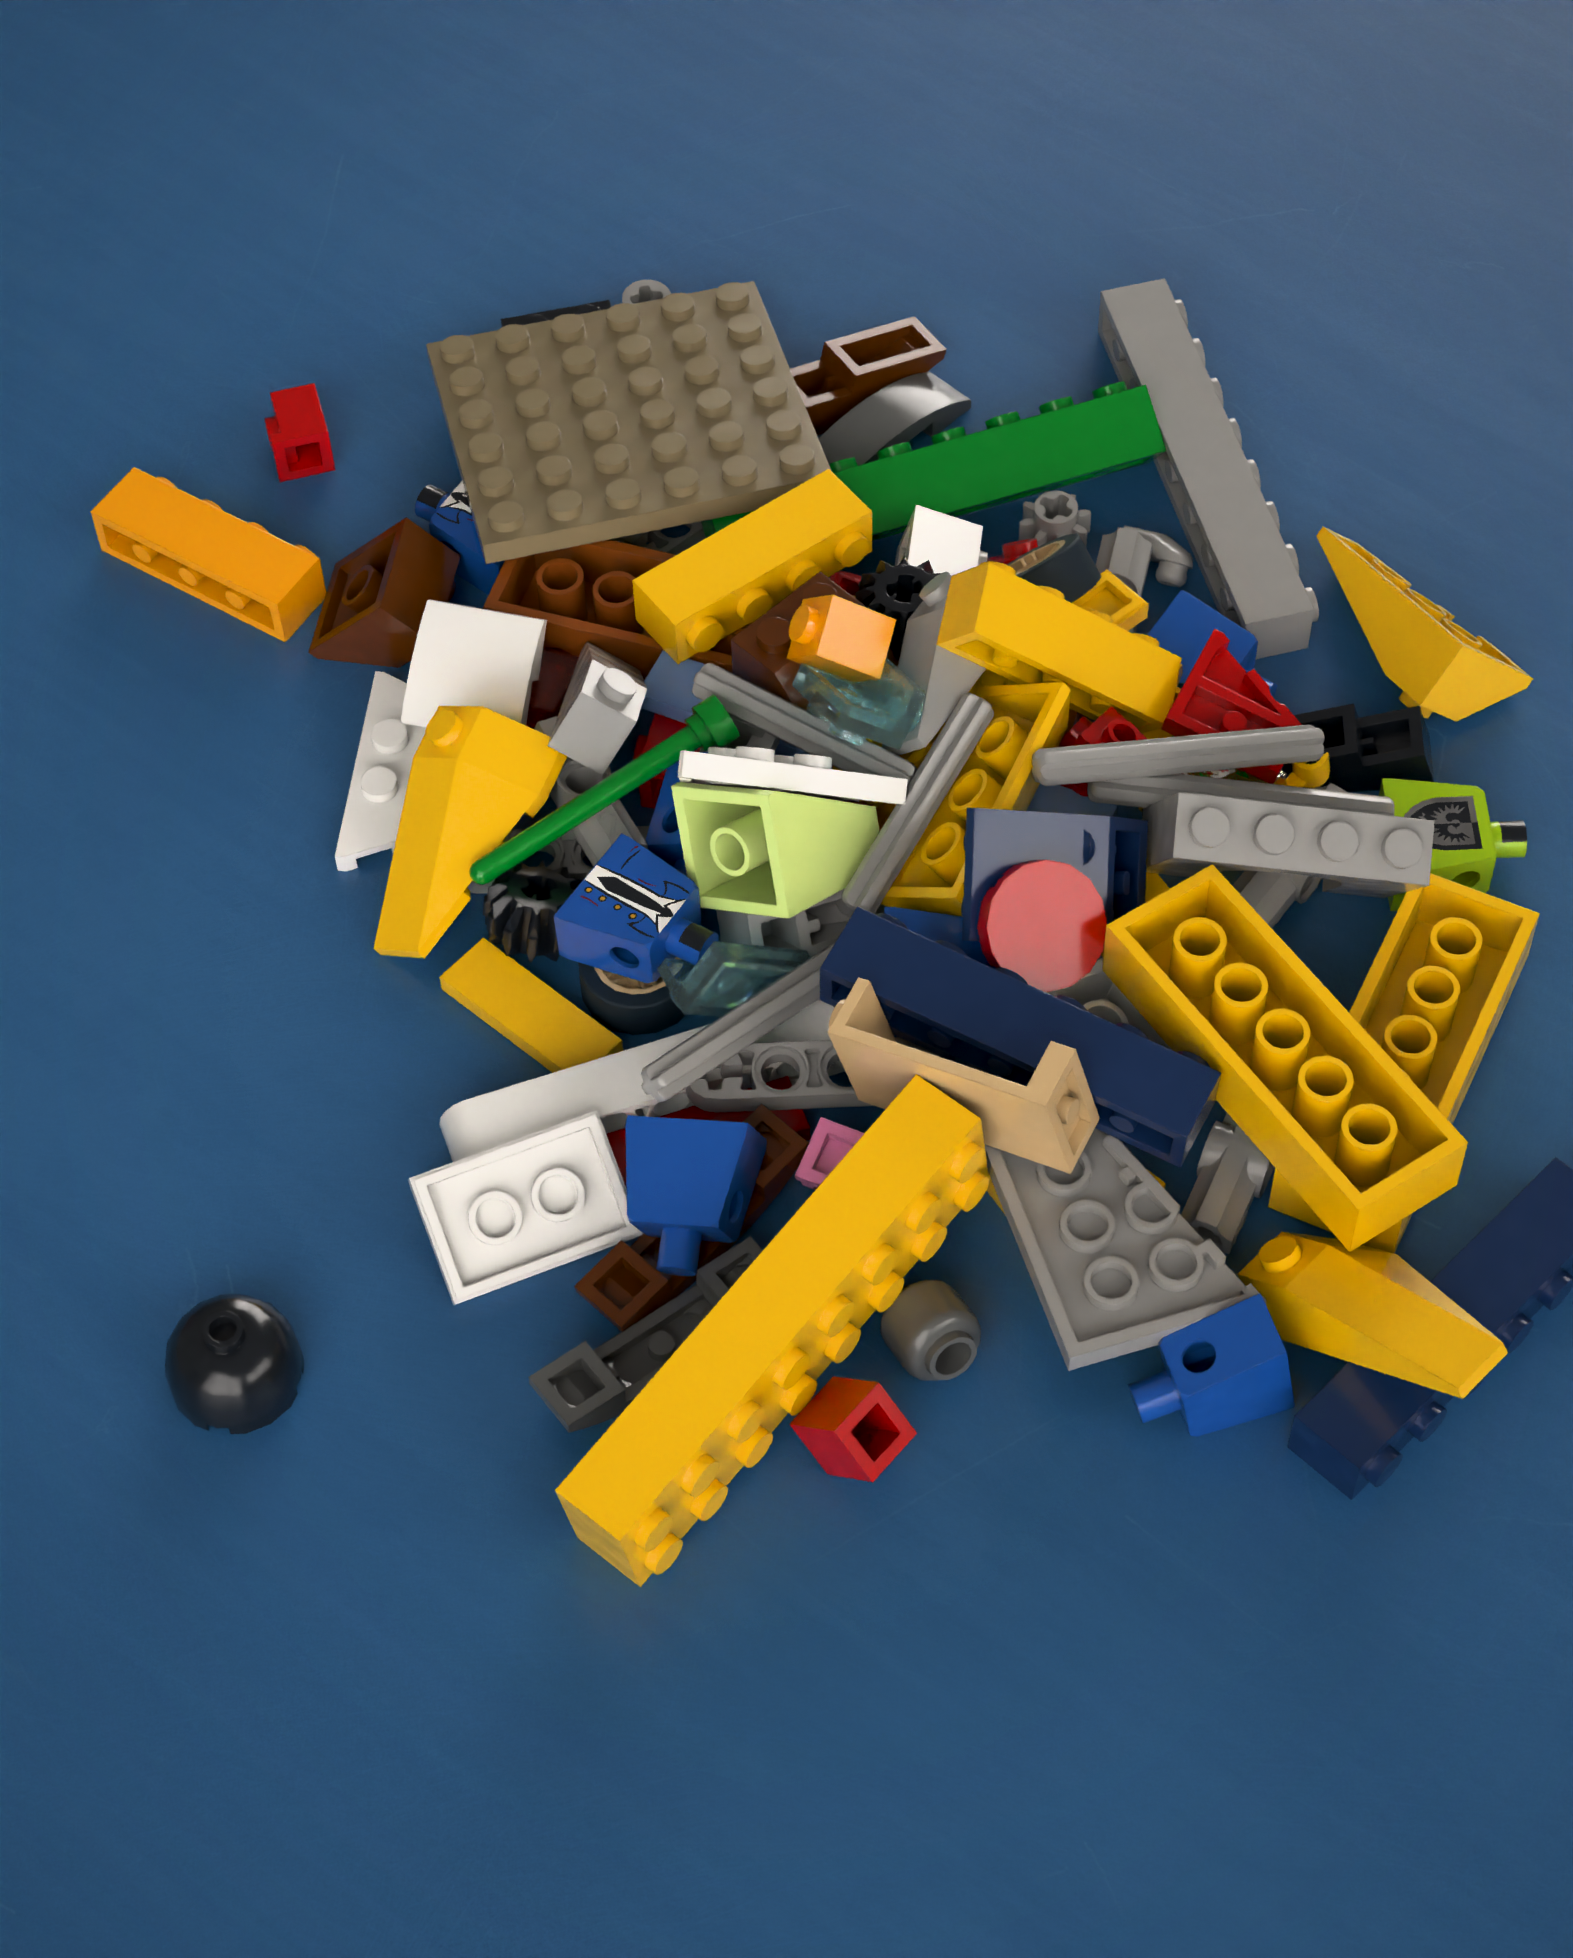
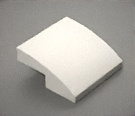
(473, 660)

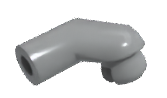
(1170, 555)

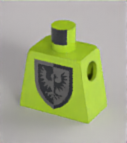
(1463, 835)

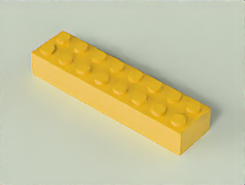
(777, 1332)

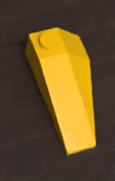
(1417, 641)
(460, 802)
(1371, 1312)

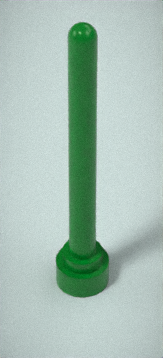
(704, 729)

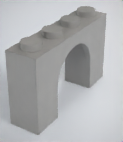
(1346, 848)

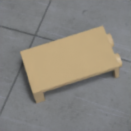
(1038, 1121)

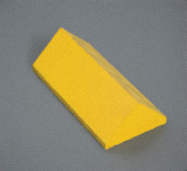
(992, 778)

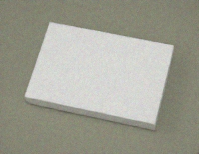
(524, 1207)

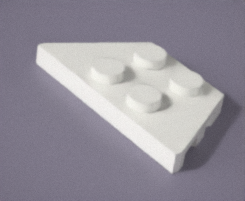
(378, 775)
(797, 775)

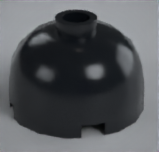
(233, 1363)

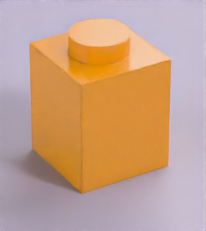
(840, 638)

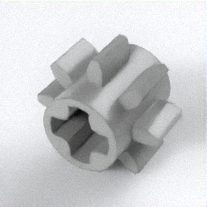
(1052, 517)

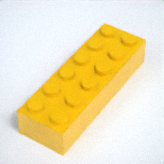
(1435, 1001)
(1289, 1057)

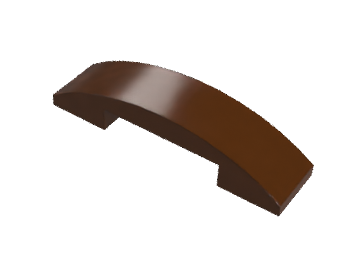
(626, 1280)

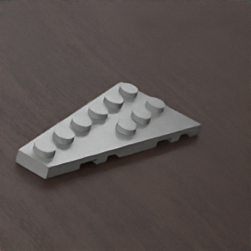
(1109, 1251)

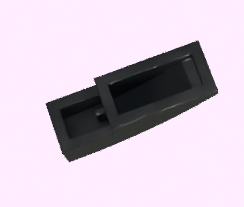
(1371, 746)

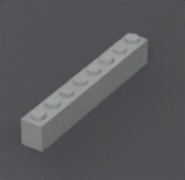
(1206, 471)

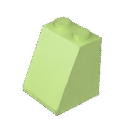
(769, 847)

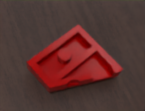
(1226, 699)

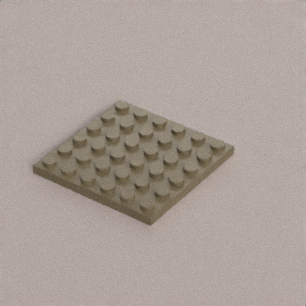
(623, 420)

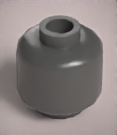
(931, 1331)

